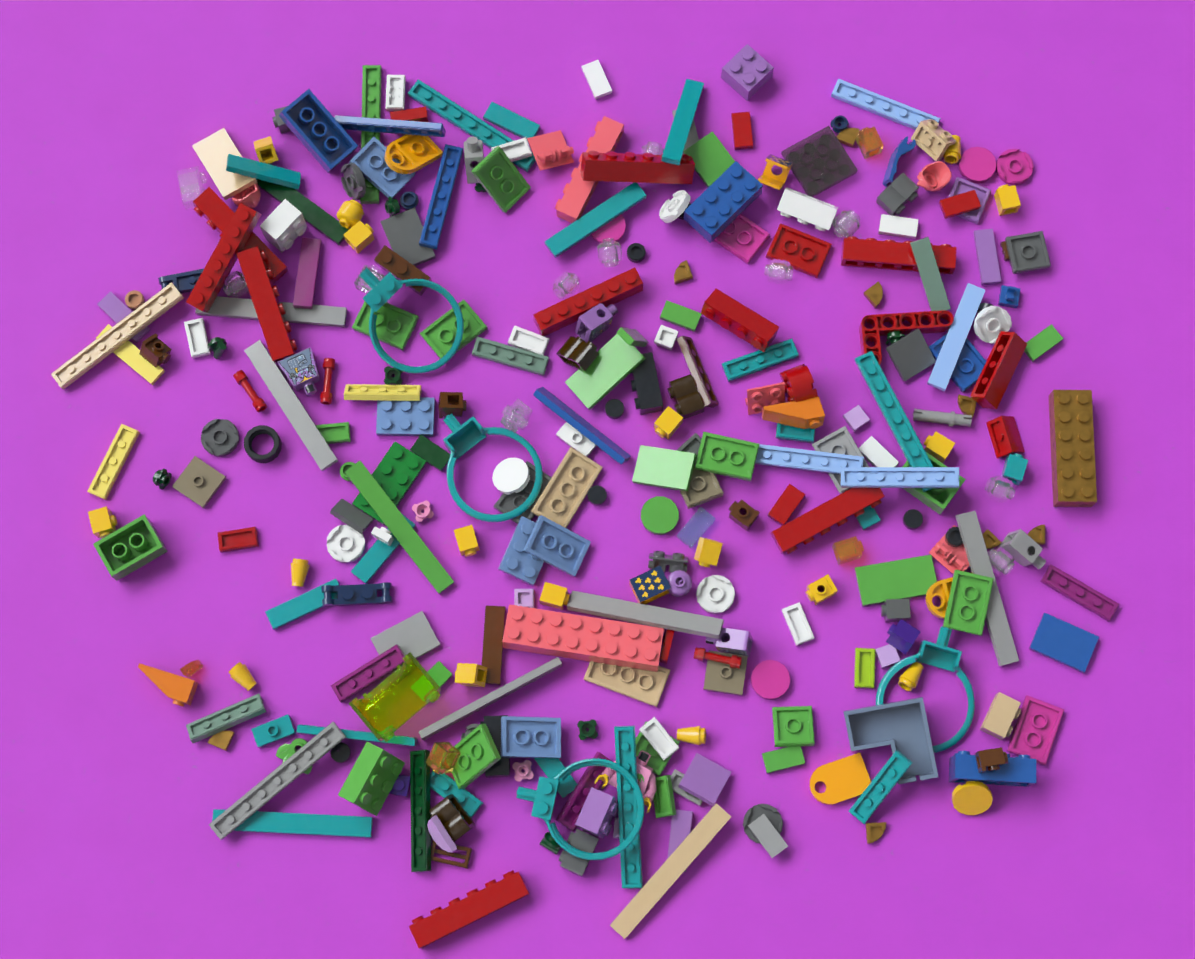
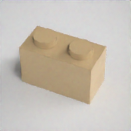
(1000, 716)

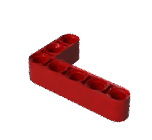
(895, 320)

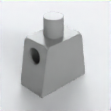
(472, 153)
(1023, 549)

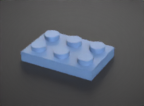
(376, 171)
(406, 417)
(557, 545)
(515, 560)
(530, 737)

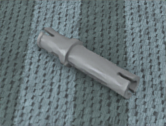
(942, 417)

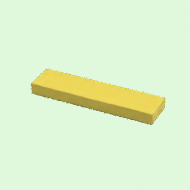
(130, 355)
(382, 392)
(113, 461)

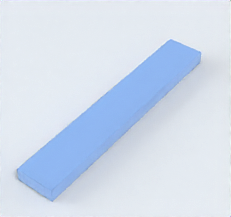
(880, 105)
(956, 337)
(806, 459)
(899, 477)

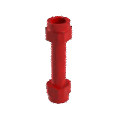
(241, 379)
(326, 396)
(701, 654)

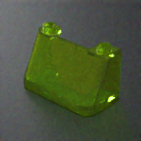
(396, 699)

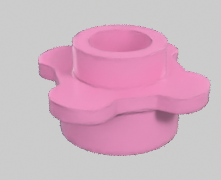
(425, 505)
(528, 774)

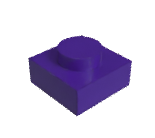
(401, 786)

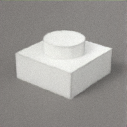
(666, 337)
(383, 535)

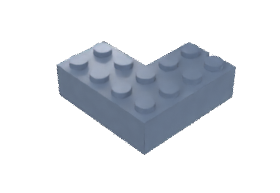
(898, 724)

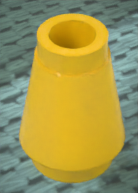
(953, 152)
(299, 571)
(242, 676)
(911, 676)
(692, 735)

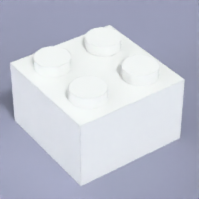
(283, 226)

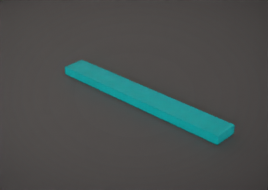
(463, 119)
(892, 411)
(627, 806)
(305, 824)

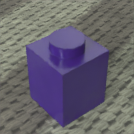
(902, 636)

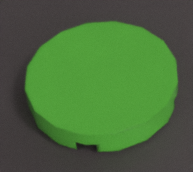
(659, 515)

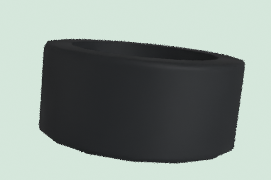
(262, 429)

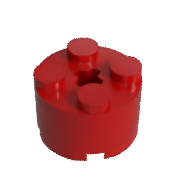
(798, 383)

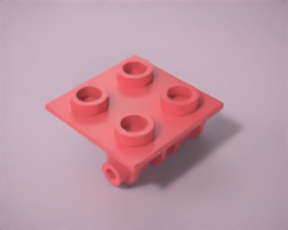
(550, 150)
(764, 396)
(950, 557)

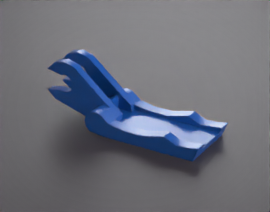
(900, 150)

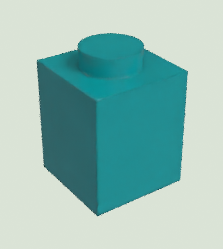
(1014, 468)

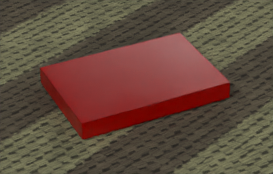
(800, 249)

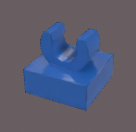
(1009, 296)

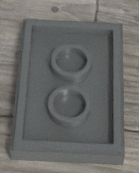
(404, 236)
(510, 502)

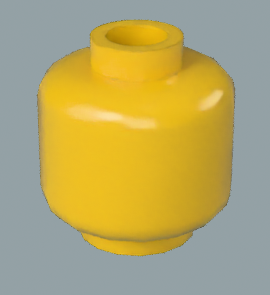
(350, 213)

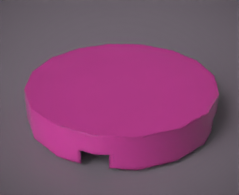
(977, 164)
(1014, 167)
(614, 229)
(770, 679)

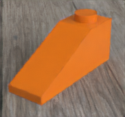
(796, 414)
(175, 687)

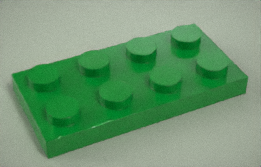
(394, 475)

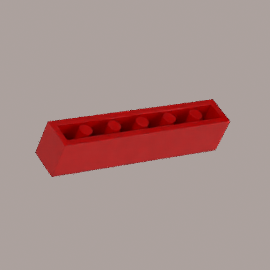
(635, 168)
(219, 215)
(892, 255)
(223, 258)
(266, 303)
(572, 308)
(824, 516)
(468, 910)

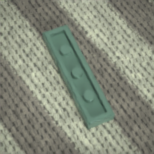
(930, 274)
(510, 356)
(225, 718)

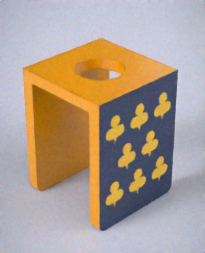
(769, 178)
(650, 585)

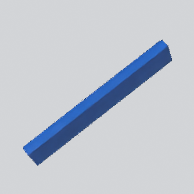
(391, 126)
(441, 197)
(581, 425)

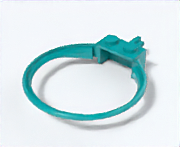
(382, 292)
(466, 437)
(943, 657)
(545, 798)

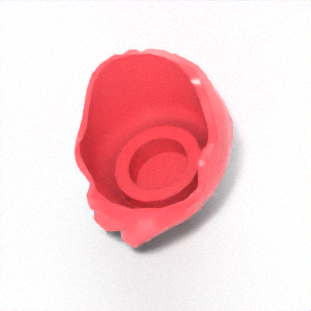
(934, 176)
(248, 197)

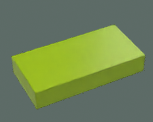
(864, 668)

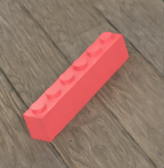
(578, 191)

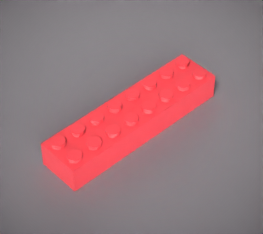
(583, 638)

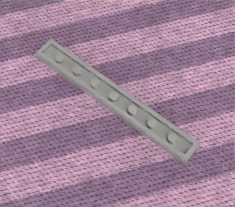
(245, 309)
(291, 405)
(979, 564)
(645, 614)
(490, 698)
(277, 780)

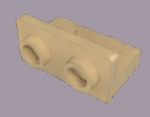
(932, 138)

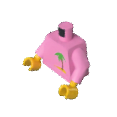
(645, 778)

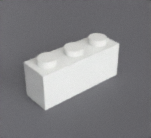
(807, 209)

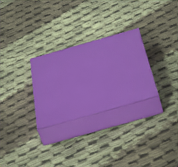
(962, 186)
(704, 779)

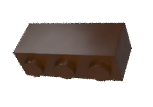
(400, 268)

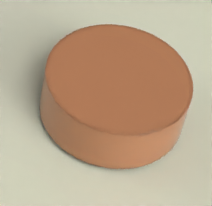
(134, 299)

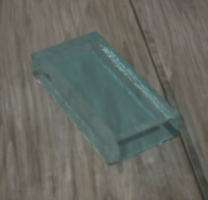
(696, 527)

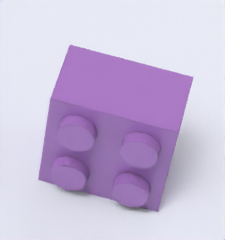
(747, 72)
(597, 813)

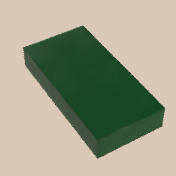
(431, 453)

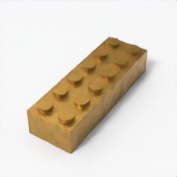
(1072, 448)

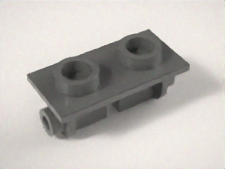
(675, 561)

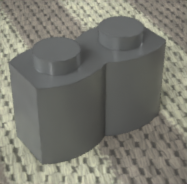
(897, 195)
(580, 841)

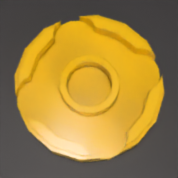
(972, 798)

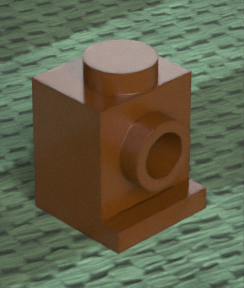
(155, 351)
(451, 403)
(746, 520)
(990, 759)

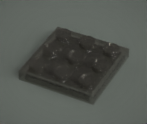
(819, 162)

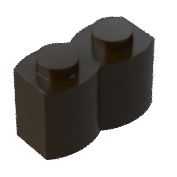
(578, 353)
(686, 396)
(453, 817)

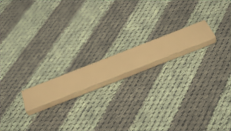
(117, 336)
(670, 871)

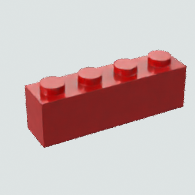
(739, 320)
(998, 370)

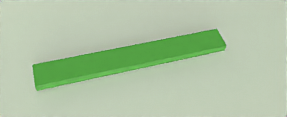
(371, 109)
(399, 527)

